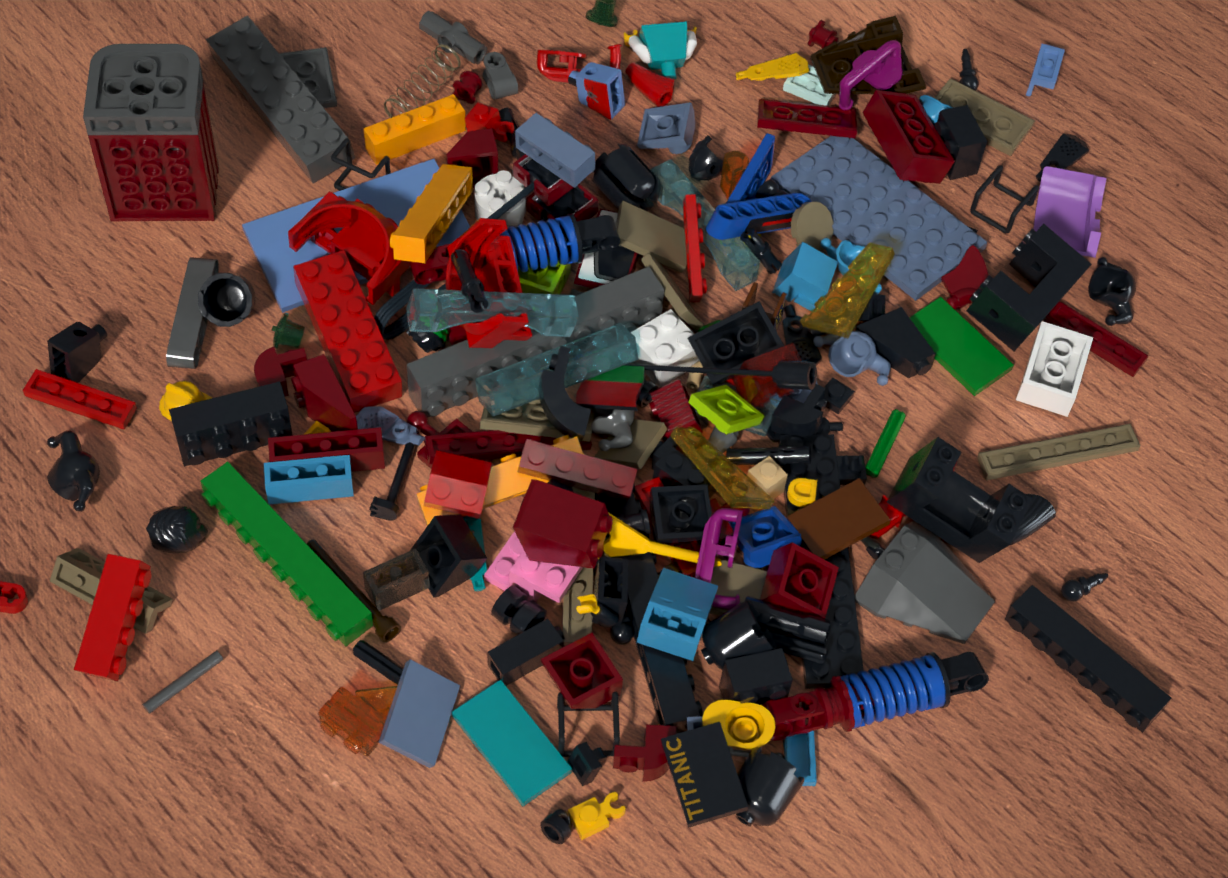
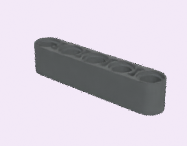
(189, 323)

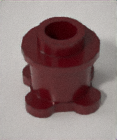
(822, 36)
(467, 86)

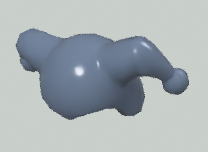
(855, 355)

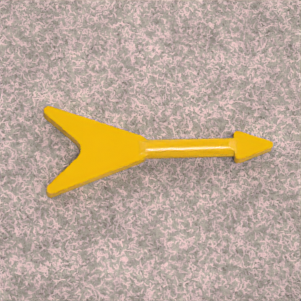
(628, 541)

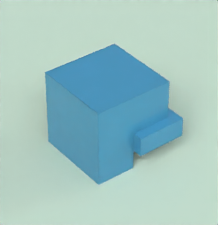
(805, 276)

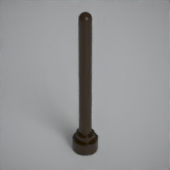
(386, 627)

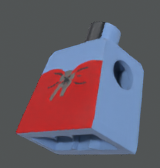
(599, 88)

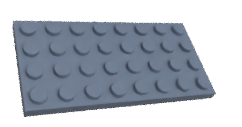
(881, 209)

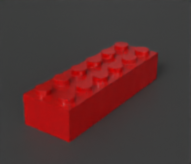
(347, 331)

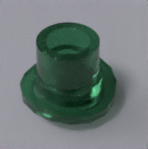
(603, 13)
(287, 332)

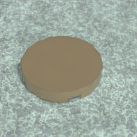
(812, 224)

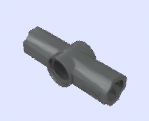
(454, 36)

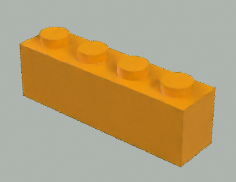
(415, 129)

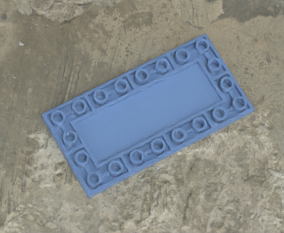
(388, 194)

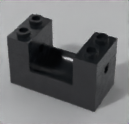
(1007, 307)
(956, 507)

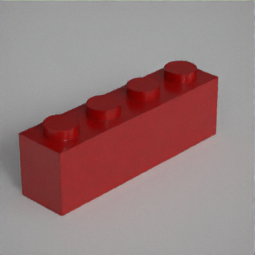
(113, 617)

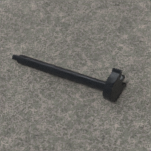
(387, 508)

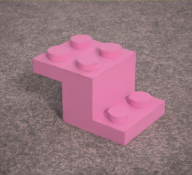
(531, 577)

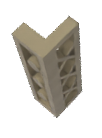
(83, 580)

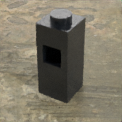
(524, 652)

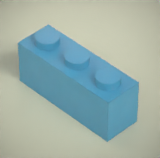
(308, 479)

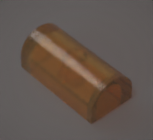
(732, 170)

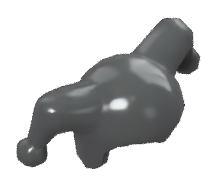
(613, 423)

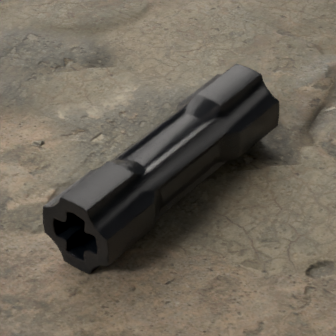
(803, 626)

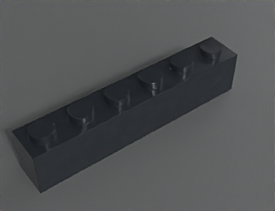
(1087, 658)

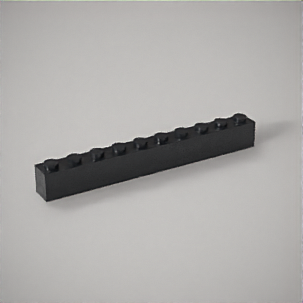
(664, 672)

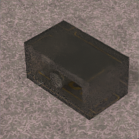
(396, 579)

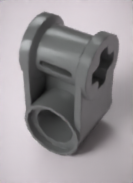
(498, 76)

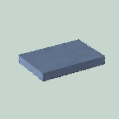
(419, 714)

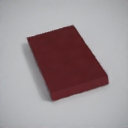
(806, 118)

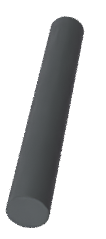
(182, 682)

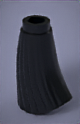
(1038, 515)

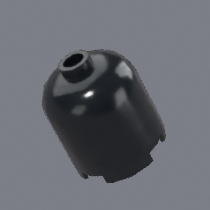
(226, 299)
(735, 635)
(767, 787)

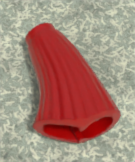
(651, 85)

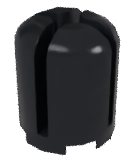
(626, 178)

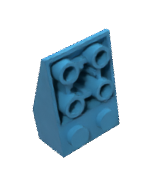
(677, 614)

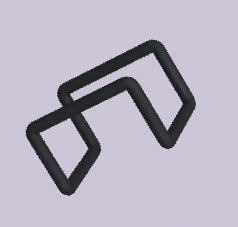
(385, 161)
(1027, 200)
(561, 723)

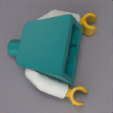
(663, 46)

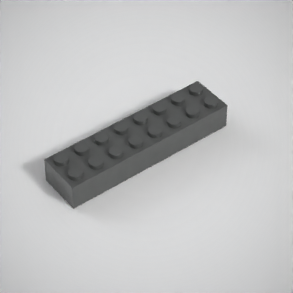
(279, 97)

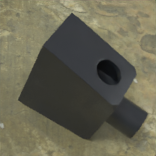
(75, 351)

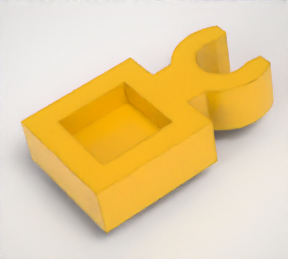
(592, 817)

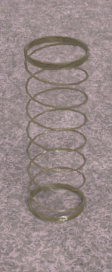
(438, 63)

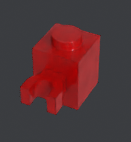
(488, 117)

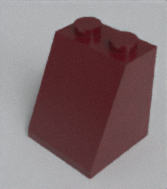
(561, 526)

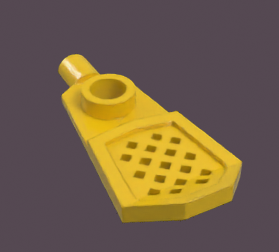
(783, 67)

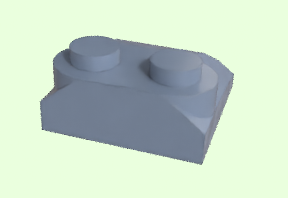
(668, 128)

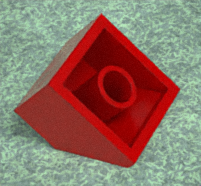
(457, 484)

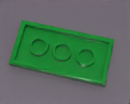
(960, 347)

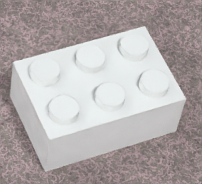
(1054, 369)

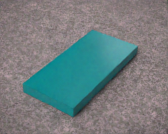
(511, 742)

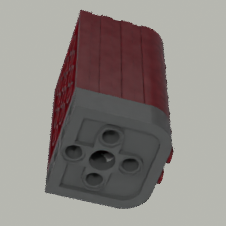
(151, 133)

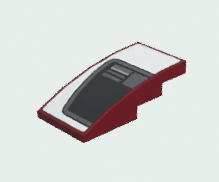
(605, 266)

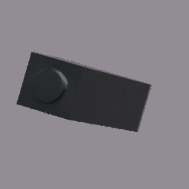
(900, 342)

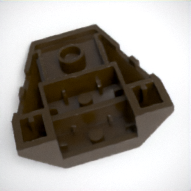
(836, 59)

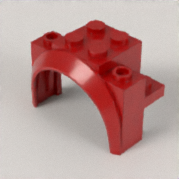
(363, 238)
(497, 275)

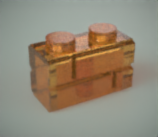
(352, 721)

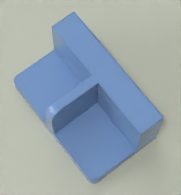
(1046, 68)

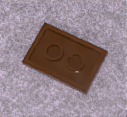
(839, 520)

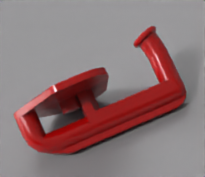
(562, 74)

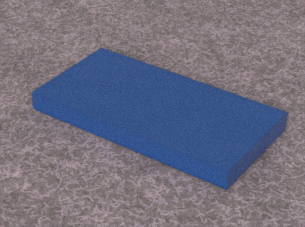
(756, 171)

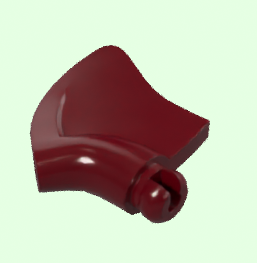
(965, 278)

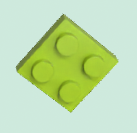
(725, 409)

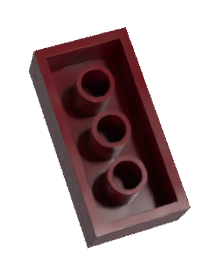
(908, 137)

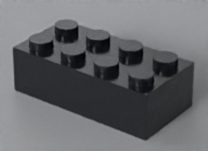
(230, 423)

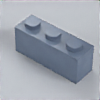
(555, 149)

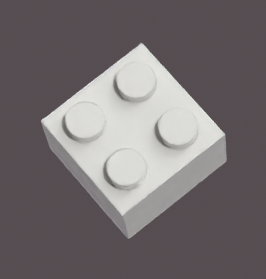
(664, 344)

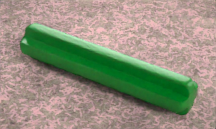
(885, 443)

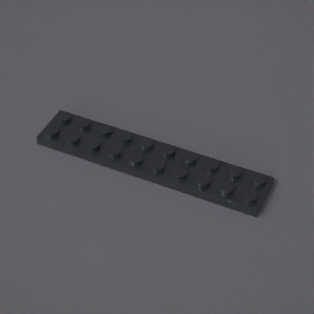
(843, 640)

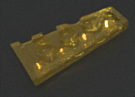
(850, 294)
(723, 474)

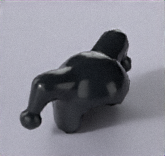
(1113, 288)
(74, 471)

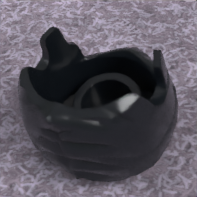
(175, 529)

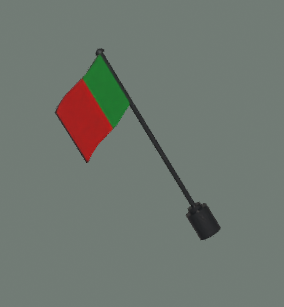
(622, 386)

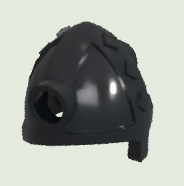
(703, 162)

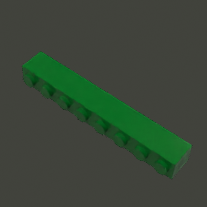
(287, 554)

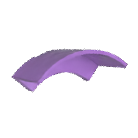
(1069, 205)

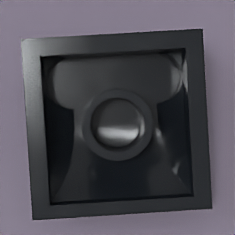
(679, 513)

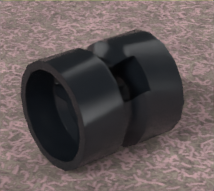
(516, 610)

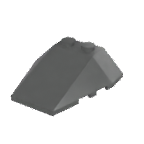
(924, 586)

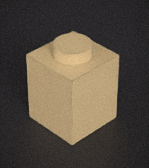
(769, 477)

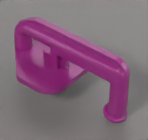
(877, 67)
(710, 548)

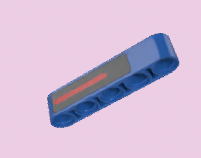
(761, 214)

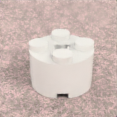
(496, 191)

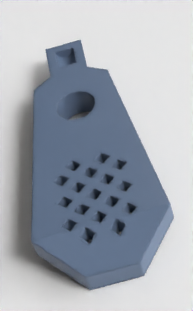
(390, 425)

